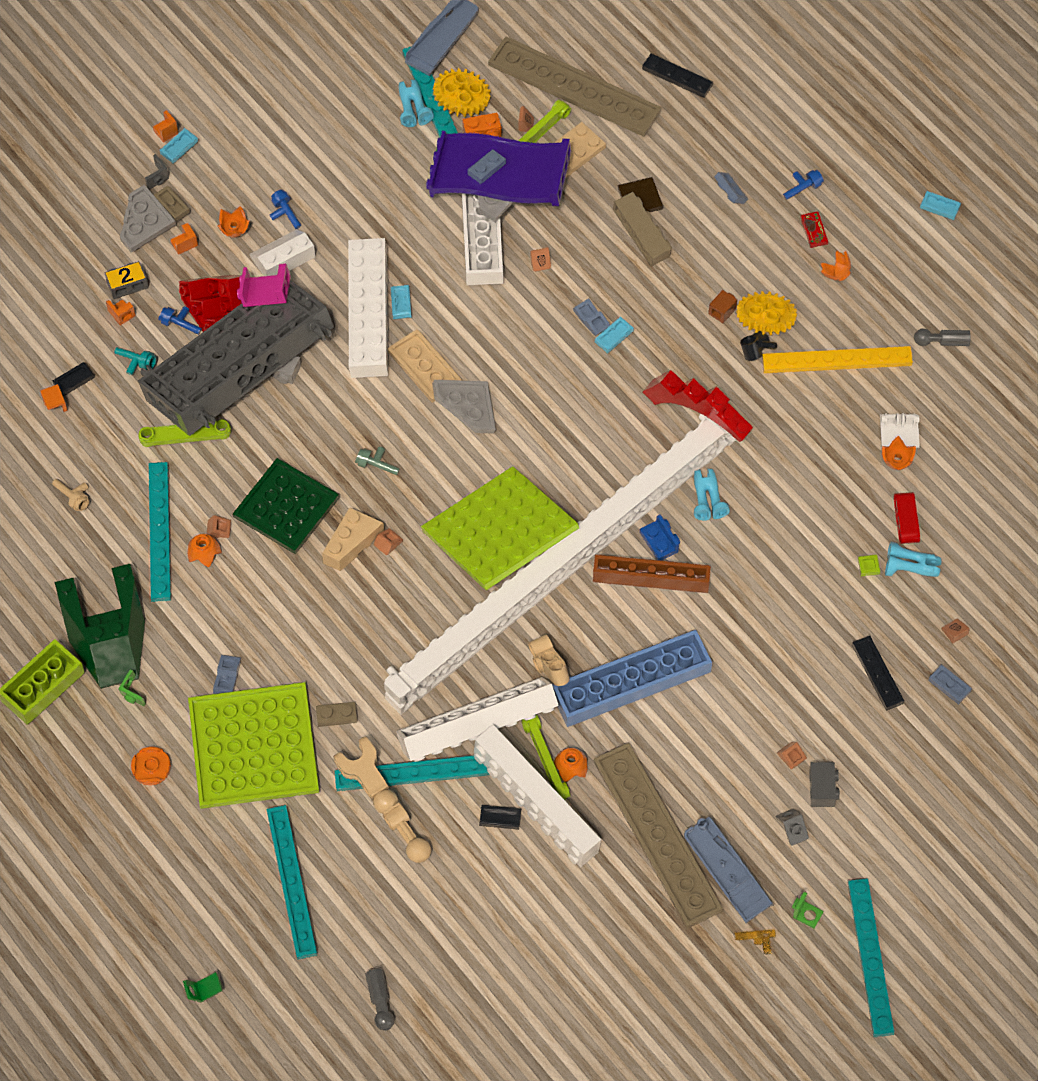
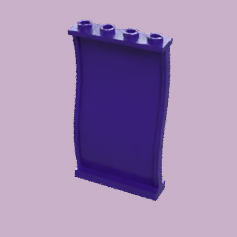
(530, 174)

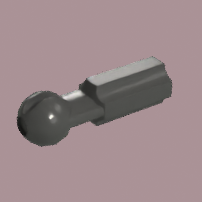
(945, 337)
(379, 997)

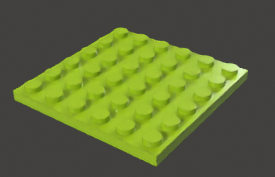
(499, 527)
(253, 745)

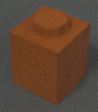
(723, 306)

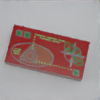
(814, 229)

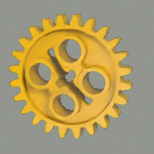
(461, 92)
(766, 313)

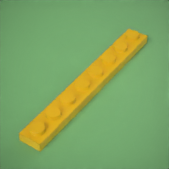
(837, 359)

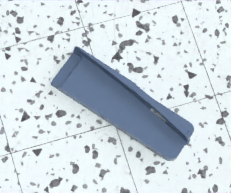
(441, 36)
(727, 869)

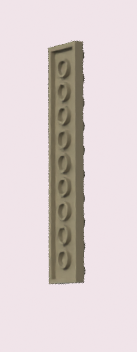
(574, 86)
(658, 835)

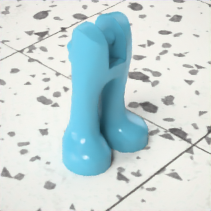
(408, 118)
(710, 484)
(925, 564)

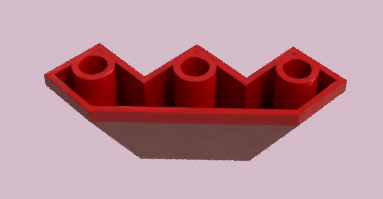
(210, 298)

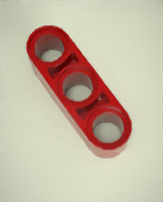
(906, 518)

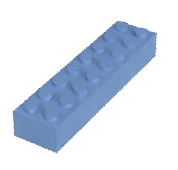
(632, 678)

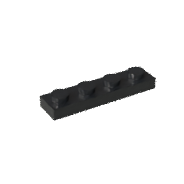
(677, 75)
(878, 673)

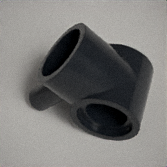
(754, 345)

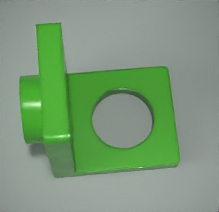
(128, 695)
(801, 906)

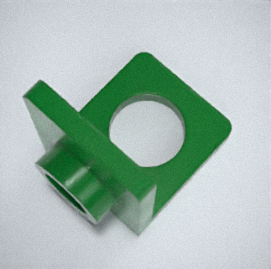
(204, 988)

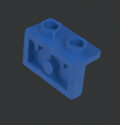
(660, 538)

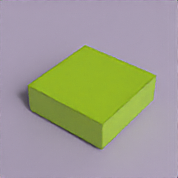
(869, 565)

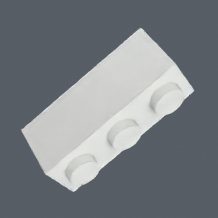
(290, 249)

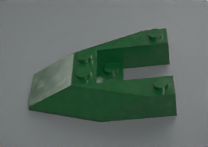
(109, 640)

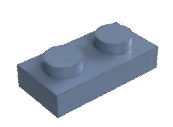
(486, 166)
(728, 184)
(950, 684)

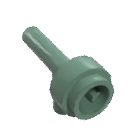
(364, 457)

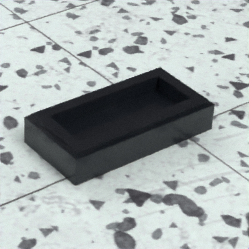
(74, 378)
(500, 817)

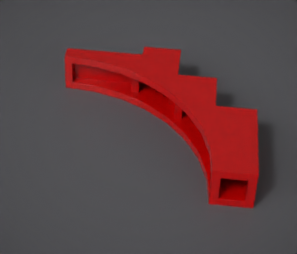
(691, 394)

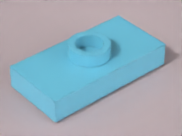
(178, 145)
(940, 205)
(401, 302)
(614, 335)

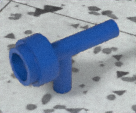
(814, 179)
(281, 199)
(167, 316)

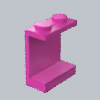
(264, 289)

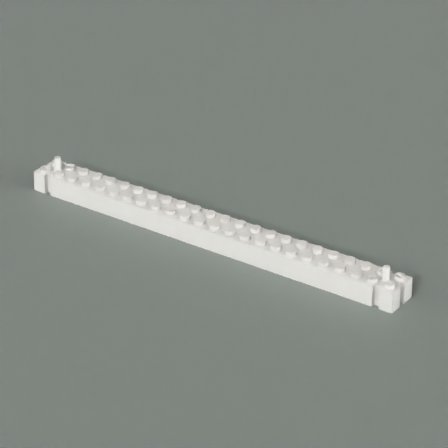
(554, 565)

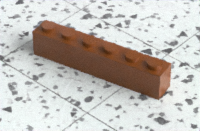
(651, 573)

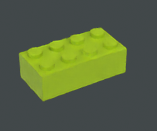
(41, 681)

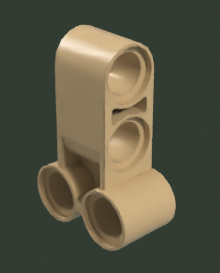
(548, 661)

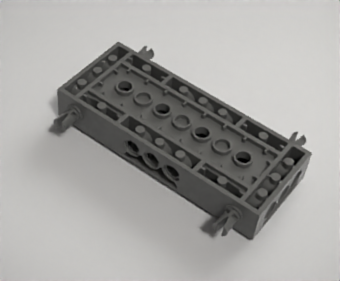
(233, 358)

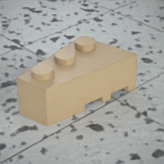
(350, 538)

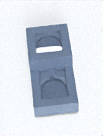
(591, 318)
(226, 674)

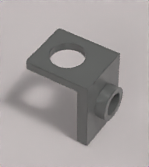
(158, 176)
(793, 826)

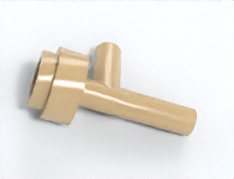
(77, 498)

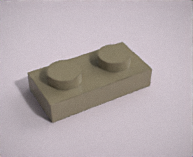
(172, 203)
(336, 714)

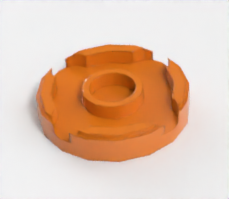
(150, 766)

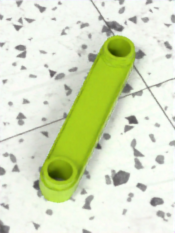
(559, 110)
(173, 434)
(532, 727)

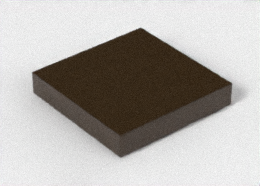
(646, 191)

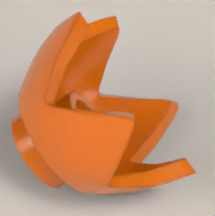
(229, 220)
(840, 270)
(898, 449)
(206, 553)
(570, 769)

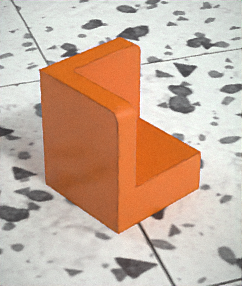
(167, 128)
(184, 241)
(121, 311)
(53, 398)

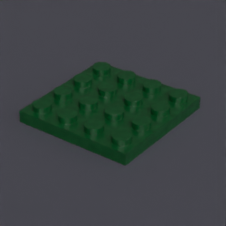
(286, 506)

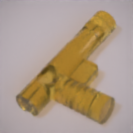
(758, 938)

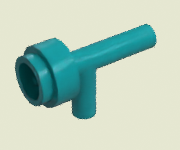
(142, 360)

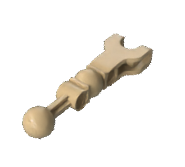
(383, 799)

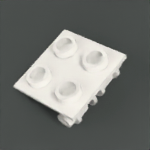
(900, 425)

